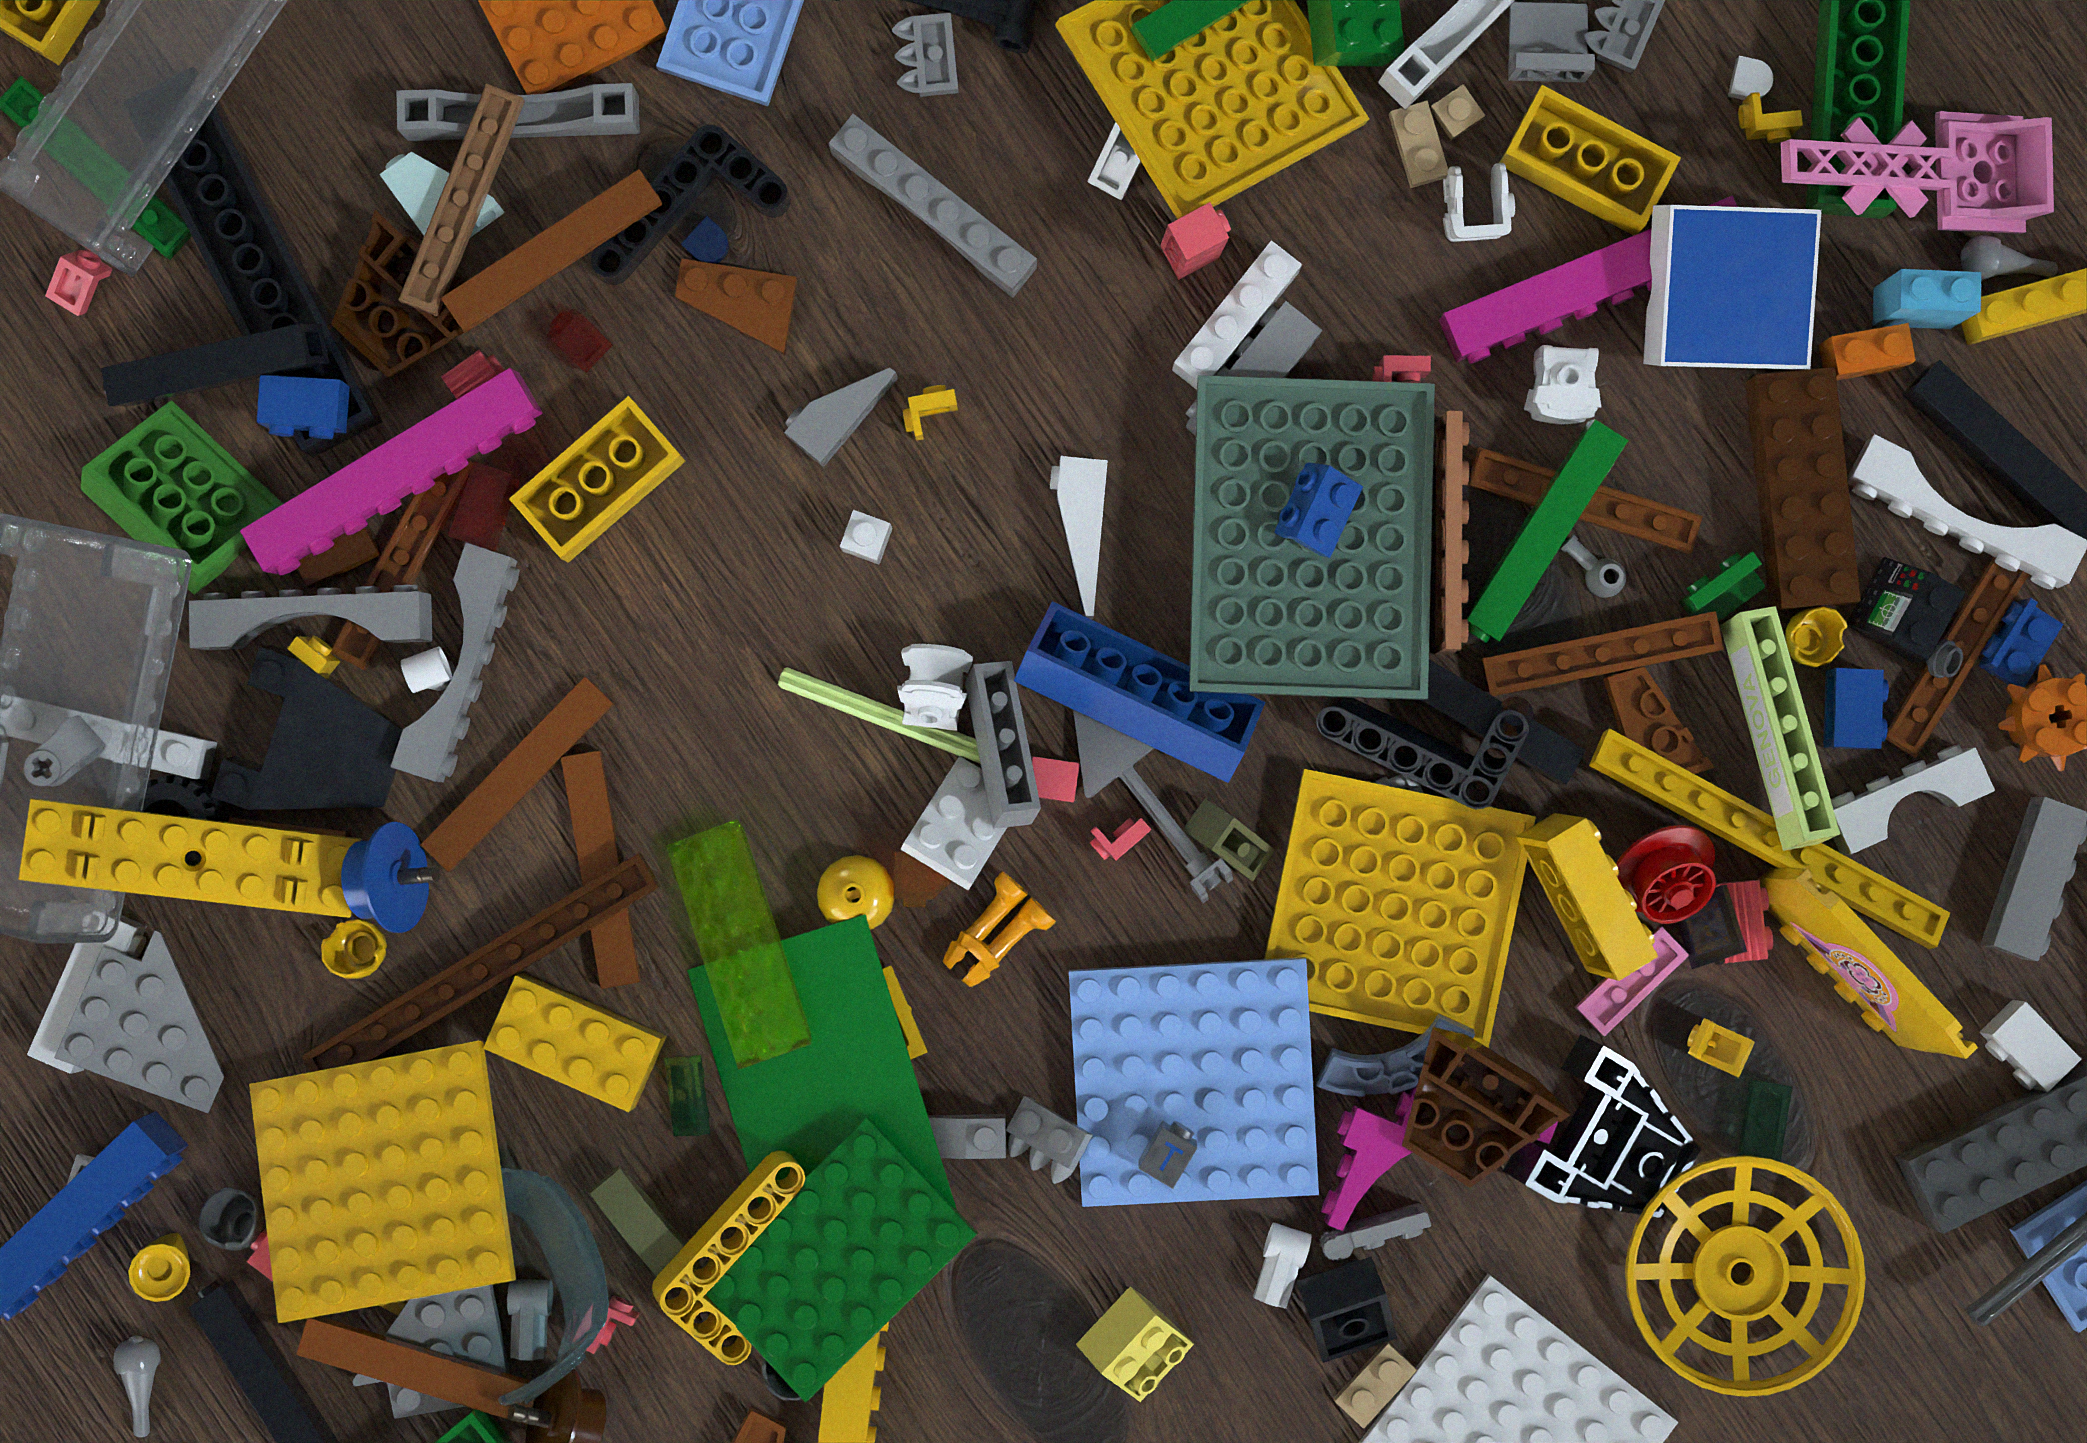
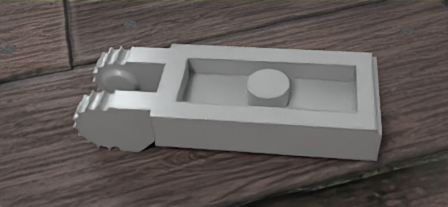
(1374, 1230)

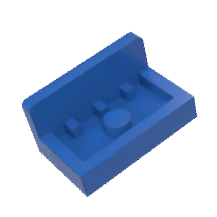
(1318, 508)

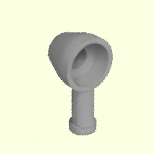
(1595, 569)

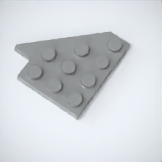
(143, 1028)
(453, 1324)

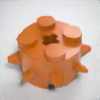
(2029, 717)

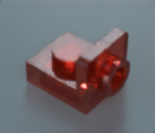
(578, 339)

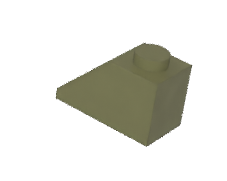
(1228, 839)

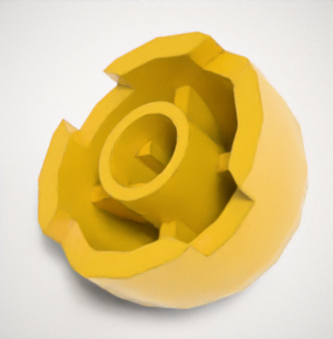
(872, 886)

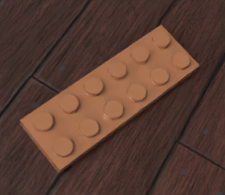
(1450, 549)

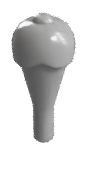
(1992, 258)
(136, 1363)

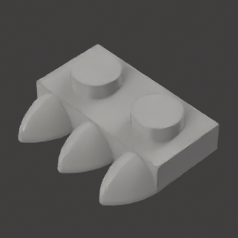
(1627, 32)
(930, 53)
(1049, 1136)

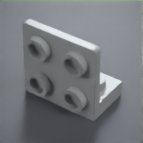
(1549, 42)

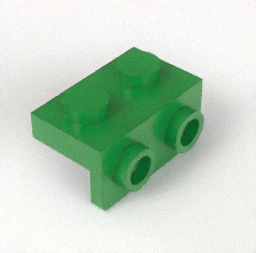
(1726, 589)

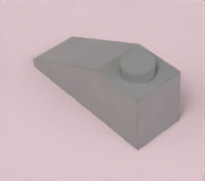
(832, 418)
(970, 1135)

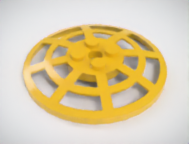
(1765, 1285)

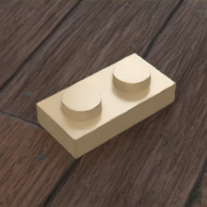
(1418, 144)
(1375, 1384)

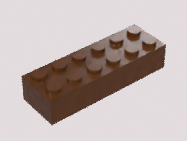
(1802, 489)

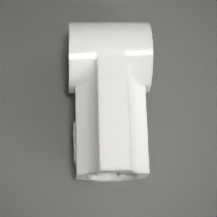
(428, 670)
(1284, 1254)

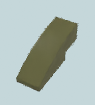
(638, 1220)

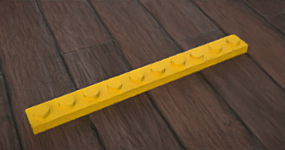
(1758, 834)

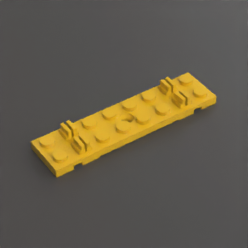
(148, 850)

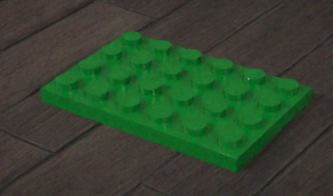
(840, 1259)

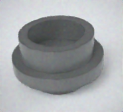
(1945, 659)

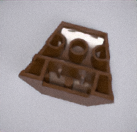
(369, 308)
(1475, 1108)

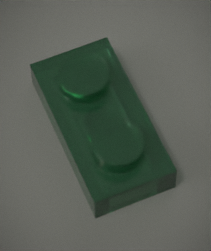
(687, 1095)
(1765, 1119)

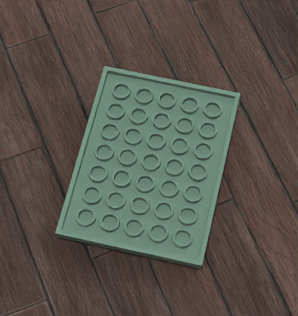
(1271, 609)

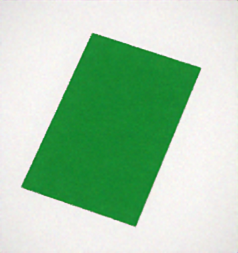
(848, 1073)

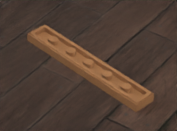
(461, 200)

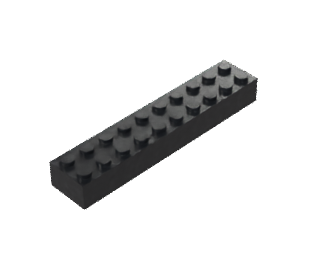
(257, 261)

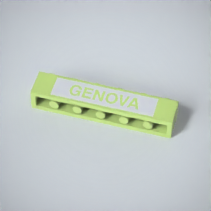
(1779, 728)

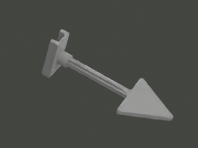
(1110, 755)

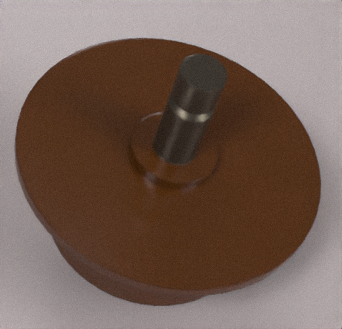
(564, 1413)

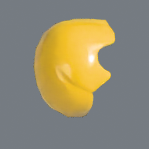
(1815, 636)
(354, 949)

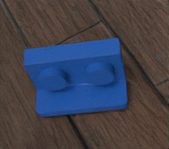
(2020, 643)

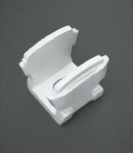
(1502, 207)
(1563, 385)
(934, 685)

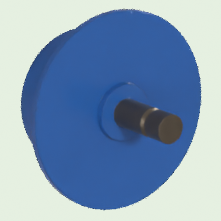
(388, 878)

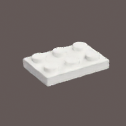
(956, 827)

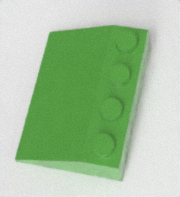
(178, 491)

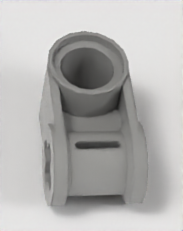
(68, 749)

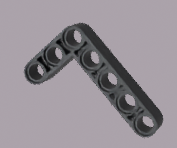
(683, 195)
(1430, 749)

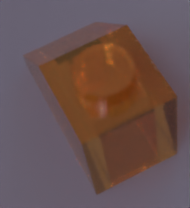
(916, 881)

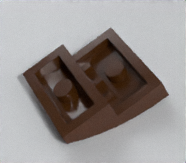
(345, 555)

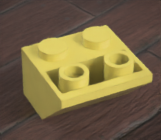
(1134, 1344)

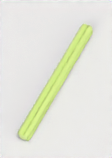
(876, 713)

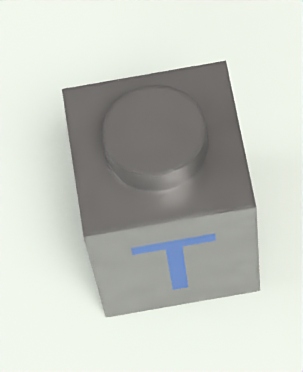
(1168, 1153)

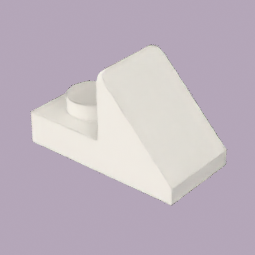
(1115, 165)

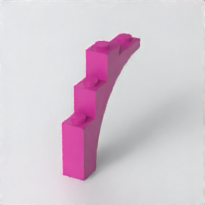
(1375, 1149)

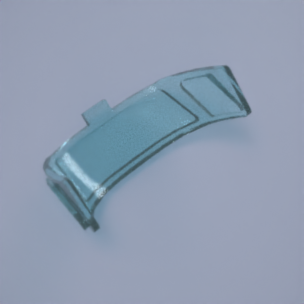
(574, 1265)

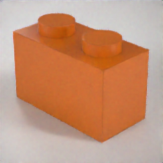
(1868, 351)

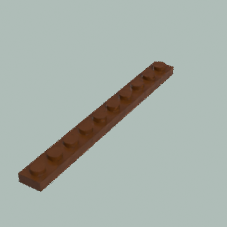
(487, 967)

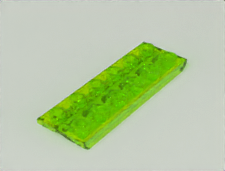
(739, 944)

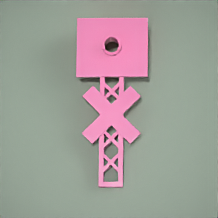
(2007, 154)

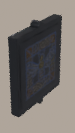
(1713, 931)

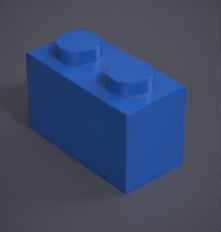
(303, 405)
(1855, 709)

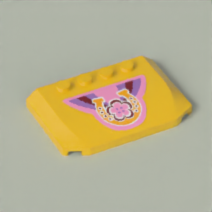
(1861, 964)

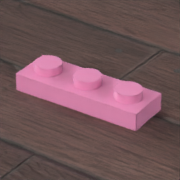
(1616, 999)

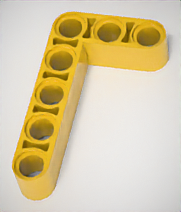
(723, 1254)

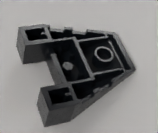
(324, 748)
(1617, 1143)

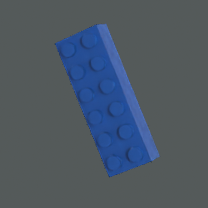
(1137, 692)
(85, 1210)

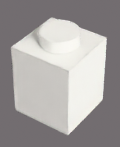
(866, 537)

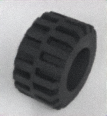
(191, 795)

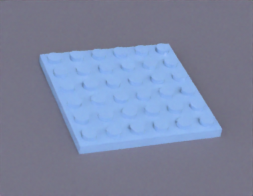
(1200, 1048)

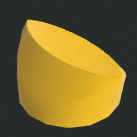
(160, 1269)

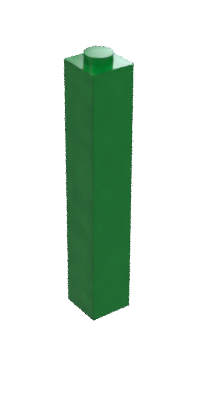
(1544, 531)

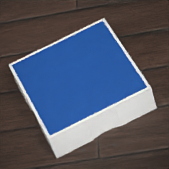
(1732, 287)

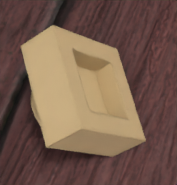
(1457, 112)

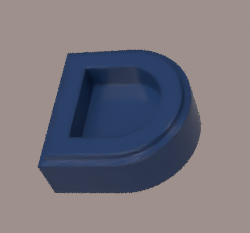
(707, 242)

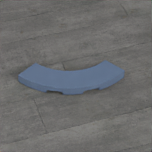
(1383, 1072)

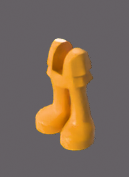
(1008, 896)

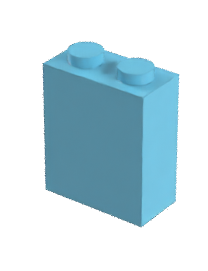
(1927, 298)

